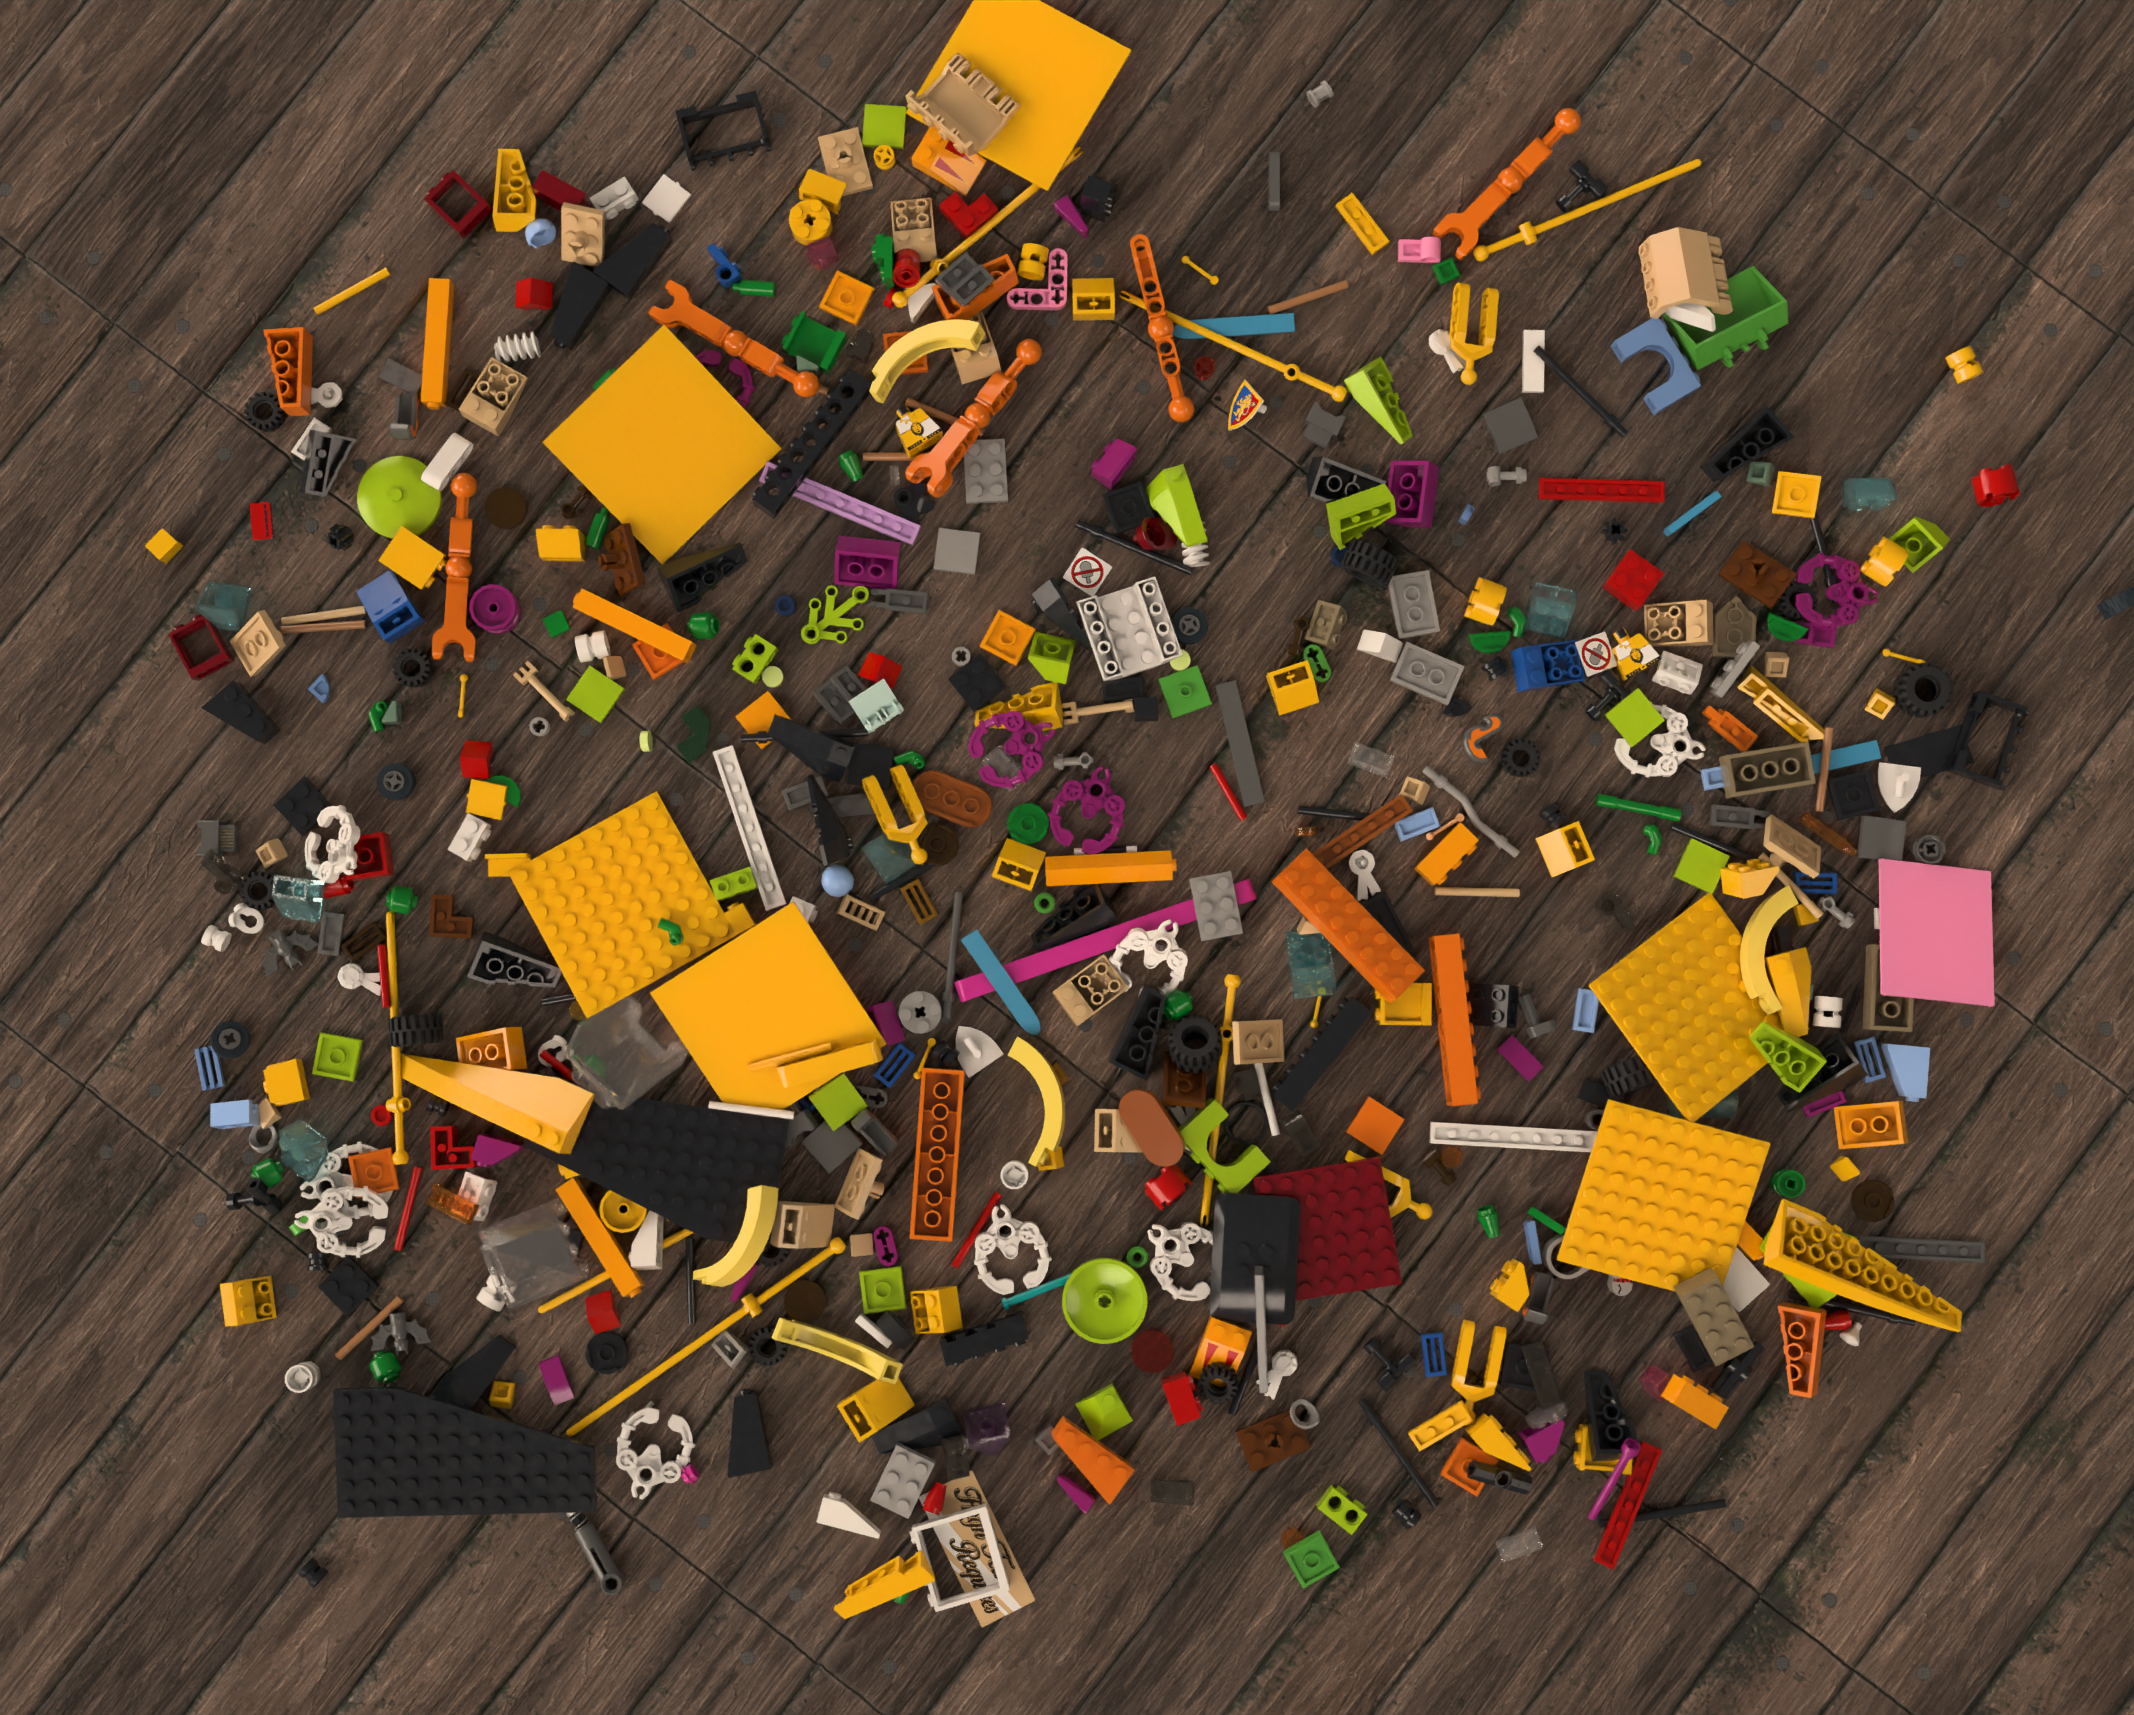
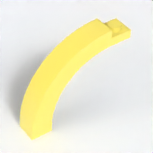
(919, 343)
(1753, 947)
(1052, 1096)
(750, 1241)
(838, 1347)

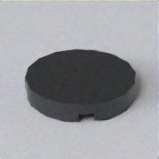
(607, 1352)

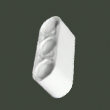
(447, 462)

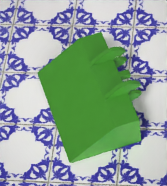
(1755, 313)

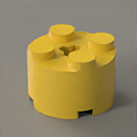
(808, 211)
(1884, 561)
(1485, 601)

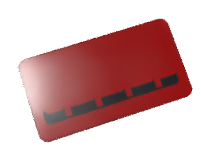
(261, 521)

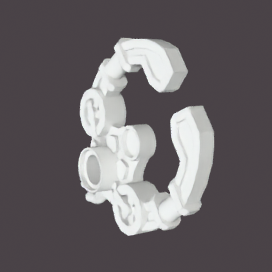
(1664, 743)
(341, 851)
(1154, 954)
(330, 1172)
(336, 1221)
(1008, 1244)
(1161, 1264)
(651, 1457)

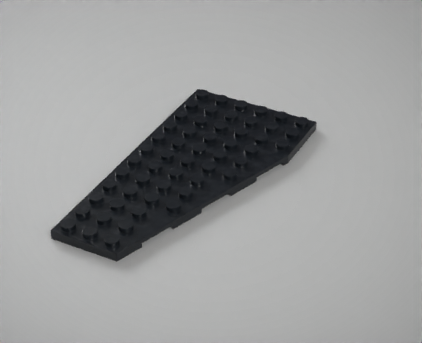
(679, 1160)
(440, 1458)

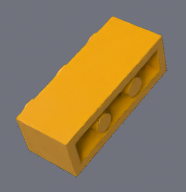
(1447, 855)
(1695, 1400)

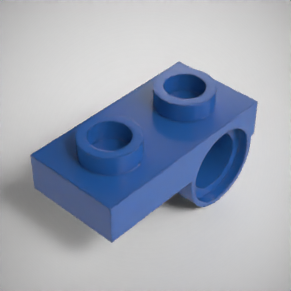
(719, 256)

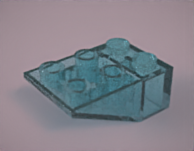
(1310, 965)

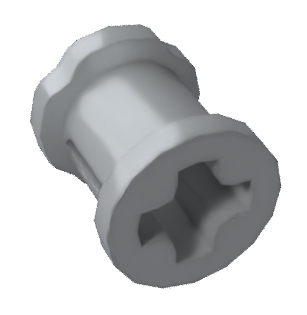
(1319, 93)

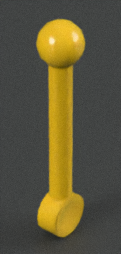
(1213, 279)
(1886, 652)
(463, 678)
(1314, 1023)
(931, 1042)

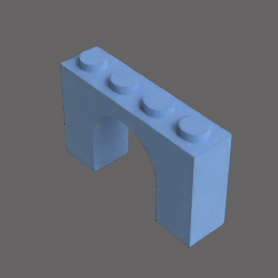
(1654, 336)

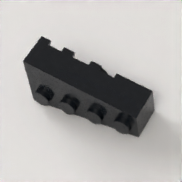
(1138, 1037)
(983, 1339)

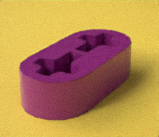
(890, 1244)

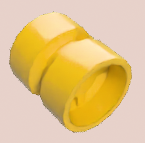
(1033, 259)
(1964, 364)

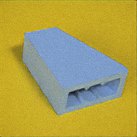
(1908, 1069)

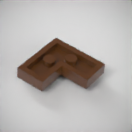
(442, 920)

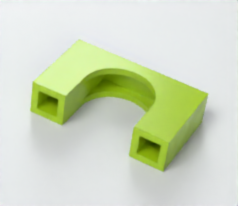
(1230, 1176)

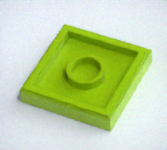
(884, 126)
(595, 694)
(1634, 717)
(1701, 866)
(337, 1057)
(838, 1101)
(882, 1289)

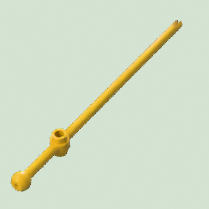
(1529, 232)
(939, 265)
(1338, 393)
(1232, 982)
(398, 1103)
(602, 1277)

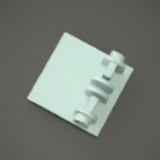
(876, 705)

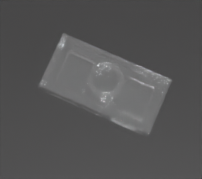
(1519, 1544)

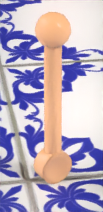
(1459, 818)

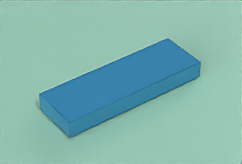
(1691, 513)

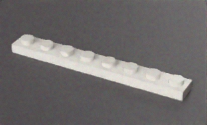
(749, 828)
(1512, 1137)

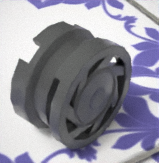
(1928, 849)

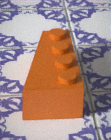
(1005, 279)
(292, 365)
(1803, 1345)
(1096, 1461)

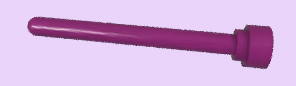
(1629, 1450)

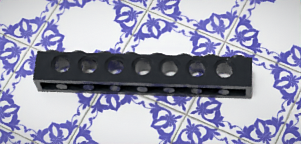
(812, 454)

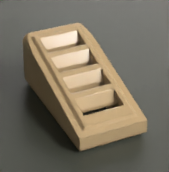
(843, 906)

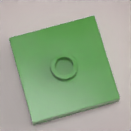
(1185, 692)
(1311, 1559)

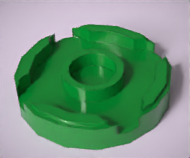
(1028, 823)

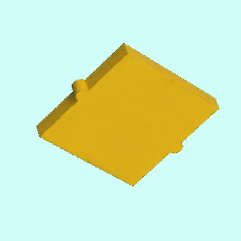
(486, 799)

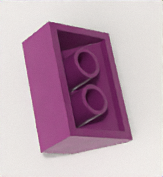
(1414, 492)
(867, 562)

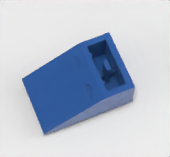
(390, 607)
(1547, 665)

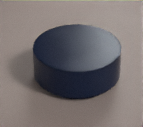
(1337, 555)
(785, 605)

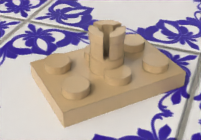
(846, 160)
(582, 234)
(257, 643)
(1791, 847)
(1258, 1041)
(860, 1184)

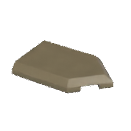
(1732, 627)

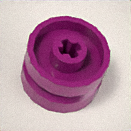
(487, 600)

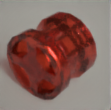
(1207, 364)

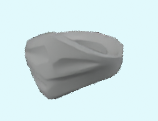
(255, 1144)
(1313, 1419)

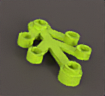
(832, 617)

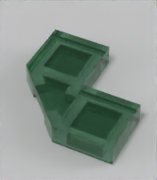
(697, 743)

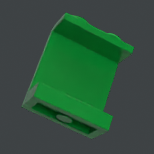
(814, 342)

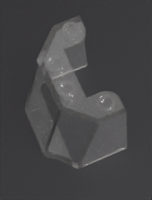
(620, 1057)
(532, 1254)

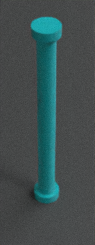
(1034, 1292)

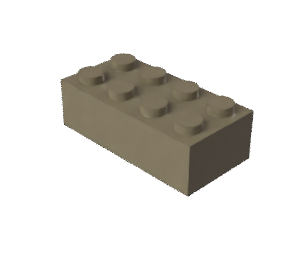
(1767, 770)
(1882, 1011)
(1713, 1316)

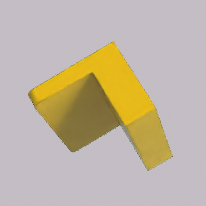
(823, 188)
(501, 864)

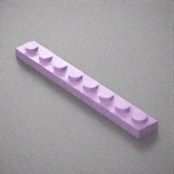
(852, 508)

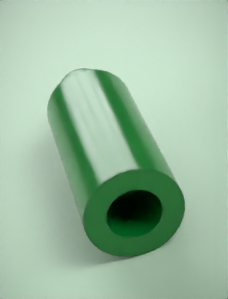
(755, 288)
(597, 529)

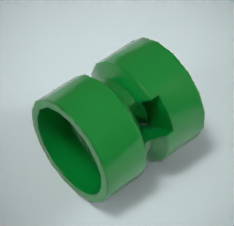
(1787, 1183)

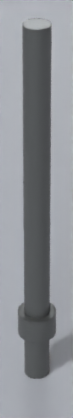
(948, 996)

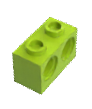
(760, 662)
(733, 884)
(1338, 1512)

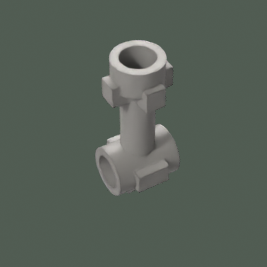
(1495, 476)
(1084, 760)
(1828, 903)

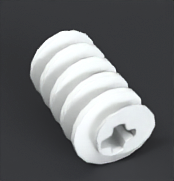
(517, 347)
(1195, 554)

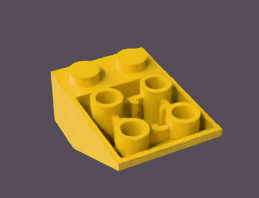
(874, 1407)
(1491, 1440)

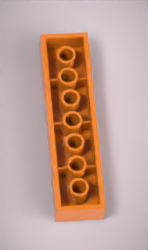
(1348, 926)
(1453, 1020)
(937, 1154)

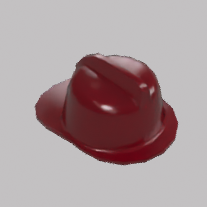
(1155, 534)

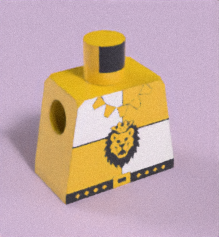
(916, 431)
(1632, 654)

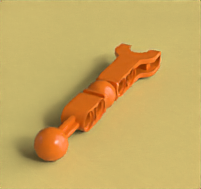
(1508, 182)
(1160, 327)
(734, 342)
(965, 430)
(458, 571)

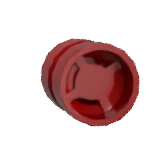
(906, 268)

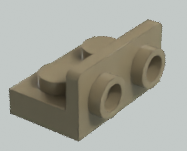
(1326, 624)

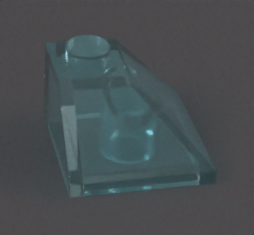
(224, 605)
(889, 857)

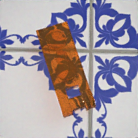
(452, 1204)

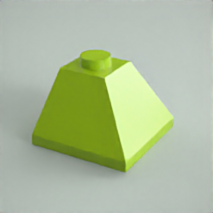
(1921, 540)
(1052, 656)
(1104, 1412)

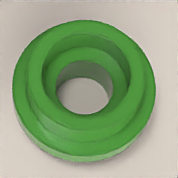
(1037, 902)
(1144, 1257)

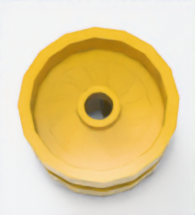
(616, 1219)

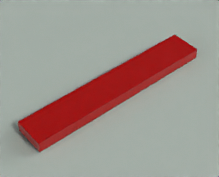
(1601, 490)
(1627, 1506)

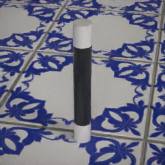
(1116, 849)

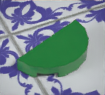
(1784, 629)
(1489, 642)
(513, 792)
(1547, 1221)

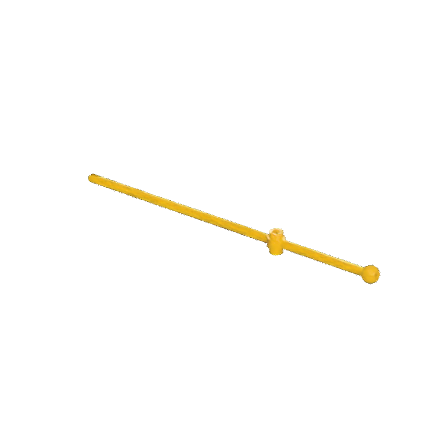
(751, 1305)

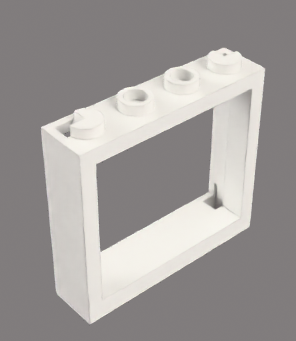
(1003, 1585)

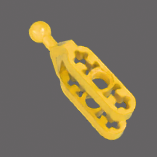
(1458, 328)
(885, 817)
(1403, 1196)
(1474, 1392)

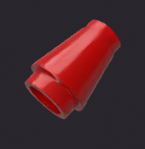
(339, 888)
(1838, 1320)
(935, 1499)

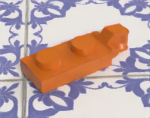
(1730, 728)

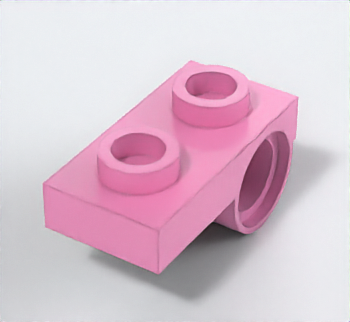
(1419, 251)

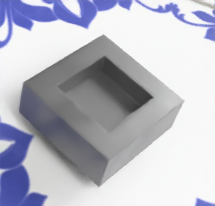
(1046, 1440)

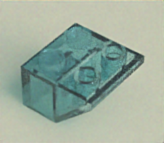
(1867, 493)
(1550, 610)
(298, 897)
(302, 1149)

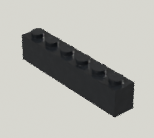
(1321, 1053)

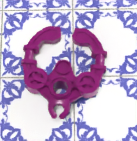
(737, 368)
(1842, 593)
(1017, 744)
(1091, 805)

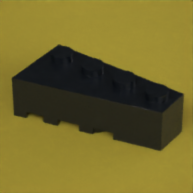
(1752, 440)

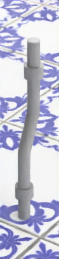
(1499, 840)

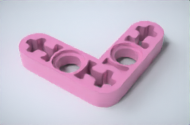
(1047, 294)

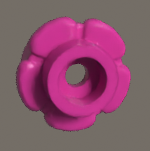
(690, 1474)

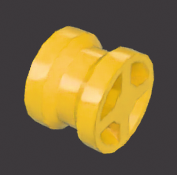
(882, 153)

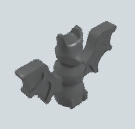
(284, 946)
(399, 1329)

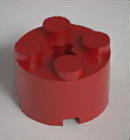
(1995, 486)
(1167, 1186)

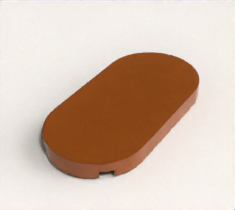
(952, 798)
(1151, 1127)

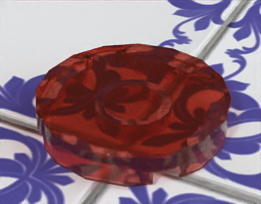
(1152, 1351)

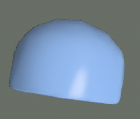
(540, 232)
(837, 880)

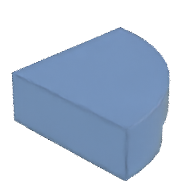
(1465, 516)
(321, 688)

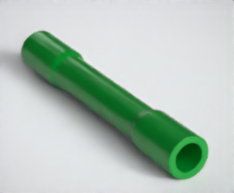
(1617, 803)

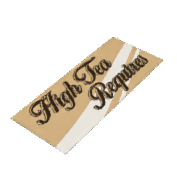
(970, 1555)

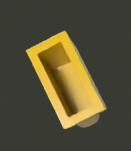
(286, 1082)

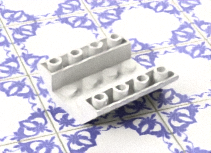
(1129, 630)

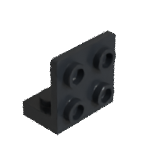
(1493, 1005)

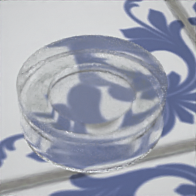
(894, 475)

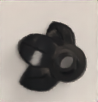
(916, 503)

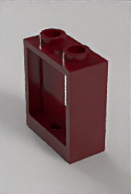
(556, 192)
(472, 218)
(209, 666)

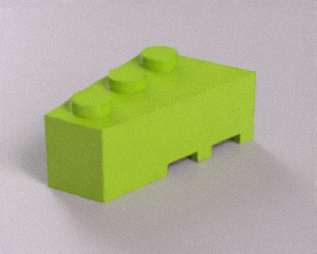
(1359, 512)

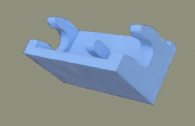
(234, 1114)

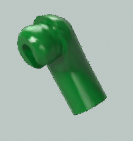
(1518, 619)
(376, 714)
(912, 758)
(1655, 838)
(674, 930)

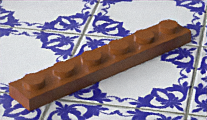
(1363, 831)

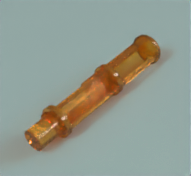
(1827, 834)

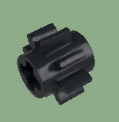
(1609, 527)
(340, 537)

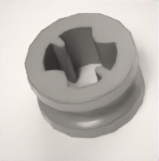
(967, 656)
(543, 732)

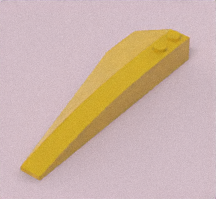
(524, 1103)
(1822, 1255)

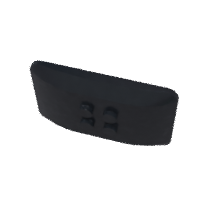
(1248, 1234)

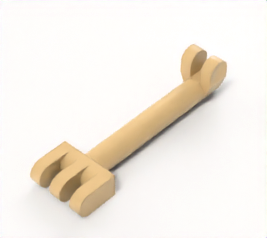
(529, 676)
(1127, 705)

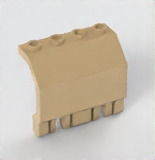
(964, 107)
(1682, 269)

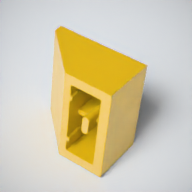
(1093, 299)
(560, 544)
(1293, 687)
(1565, 849)
(1018, 864)
(1748, 879)
(1511, 1286)
(248, 1301)
(936, 1310)

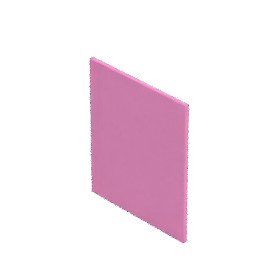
(1936, 932)

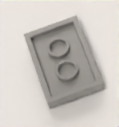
(986, 472)
(1413, 605)
(1733, 668)
(1426, 673)
(1215, 906)
(903, 1480)

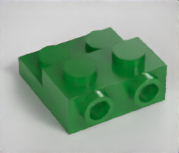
(883, 255)

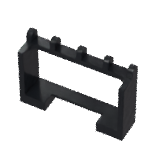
(744, 101)
(1960, 755)

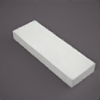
(1532, 364)

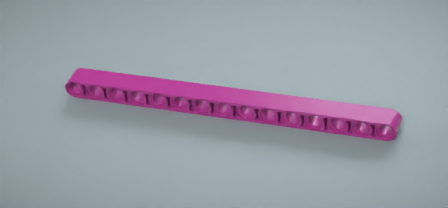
(1090, 945)

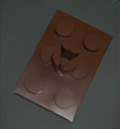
(622, 559)
(1757, 575)
(1182, 1087)
(1271, 1440)

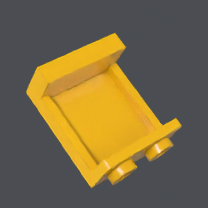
(413, 558)
(1410, 1008)
(1583, 1459)

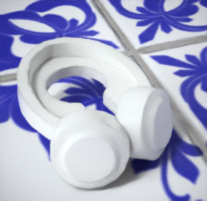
(236, 921)
(554, 1043)

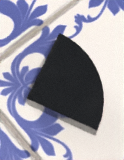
(1456, 707)

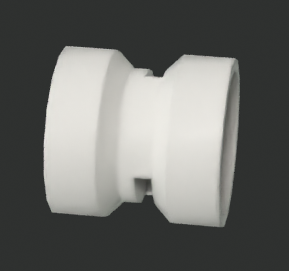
(216, 938)

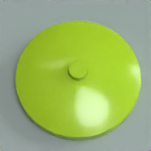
(397, 497)
(1104, 1300)

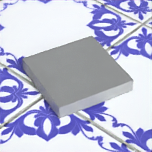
(957, 551)

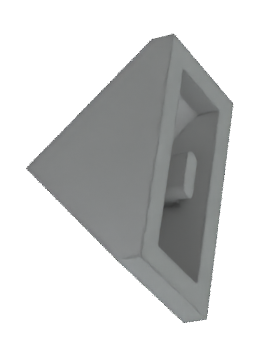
(730, 1348)

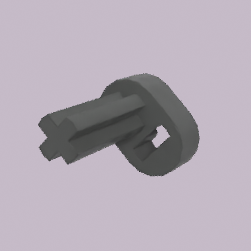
(1535, 1028)

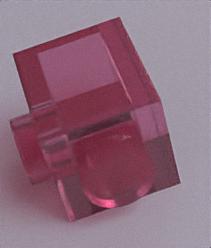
(821, 253)
(1654, 1382)

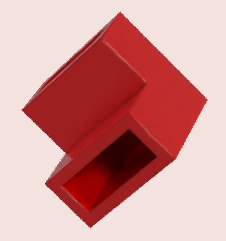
(534, 294)
(879, 667)
(476, 759)
(602, 1312)

